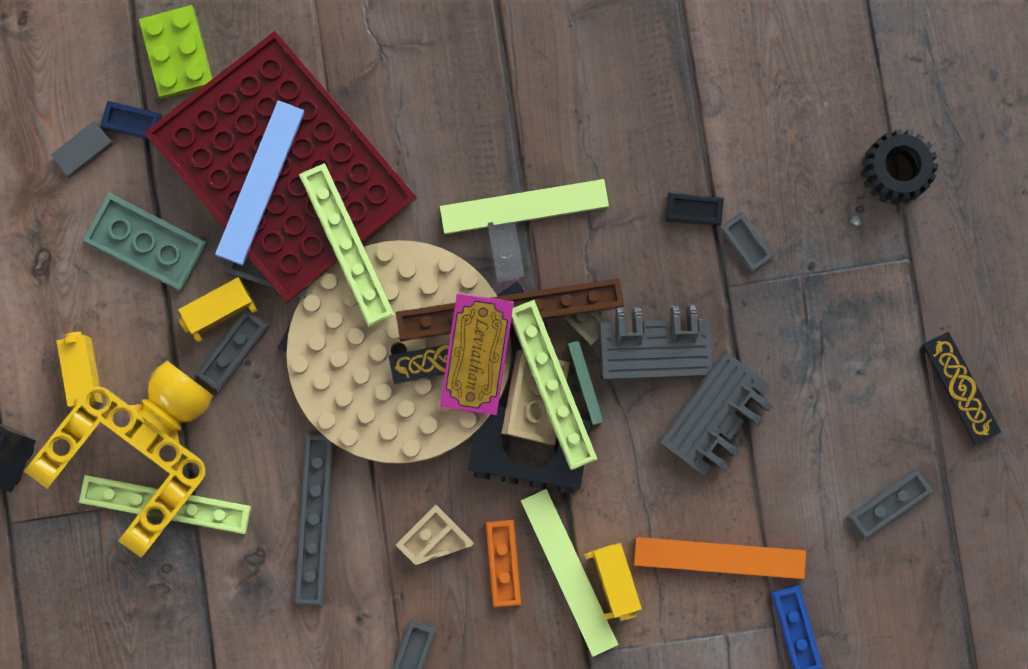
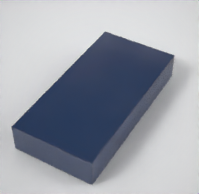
(128, 119)

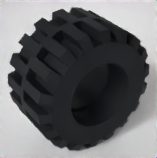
(917, 154)

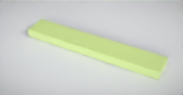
(524, 206)
(346, 245)
(552, 385)
(194, 511)
(569, 572)

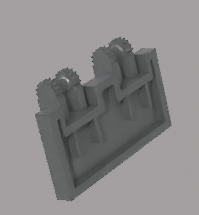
(654, 351)
(712, 413)

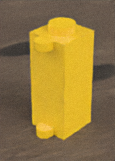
(216, 308)
(78, 368)
(616, 581)

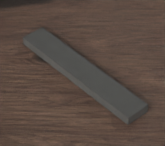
(314, 520)

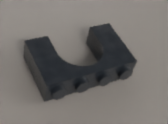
(490, 459)

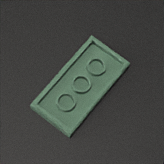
(145, 242)

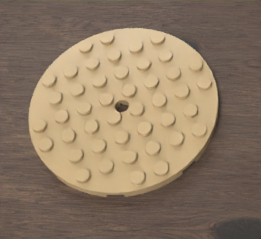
(344, 366)

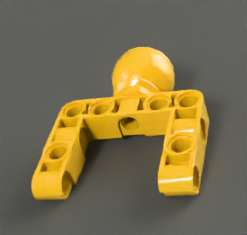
(153, 424)

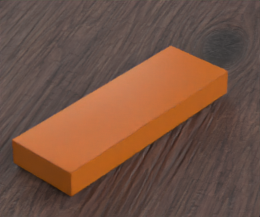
(503, 563)

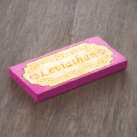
(476, 353)

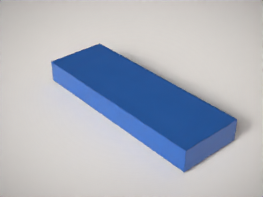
(796, 628)

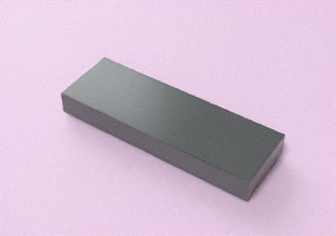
(232, 350)
(890, 503)

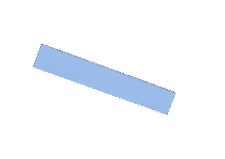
(260, 183)

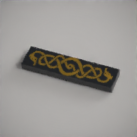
(419, 364)
(961, 388)

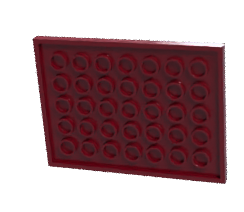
(216, 138)

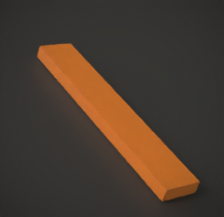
(719, 557)

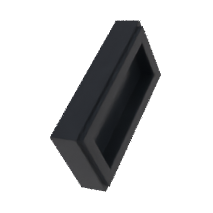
(694, 209)

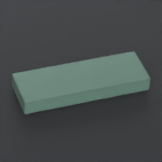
(585, 383)

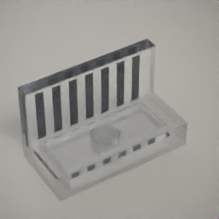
(506, 251)

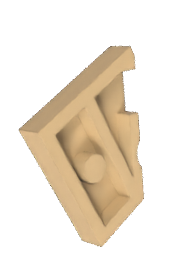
(433, 537)

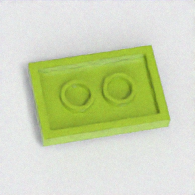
(176, 51)

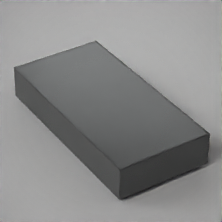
(82, 149)
(746, 242)
(415, 646)

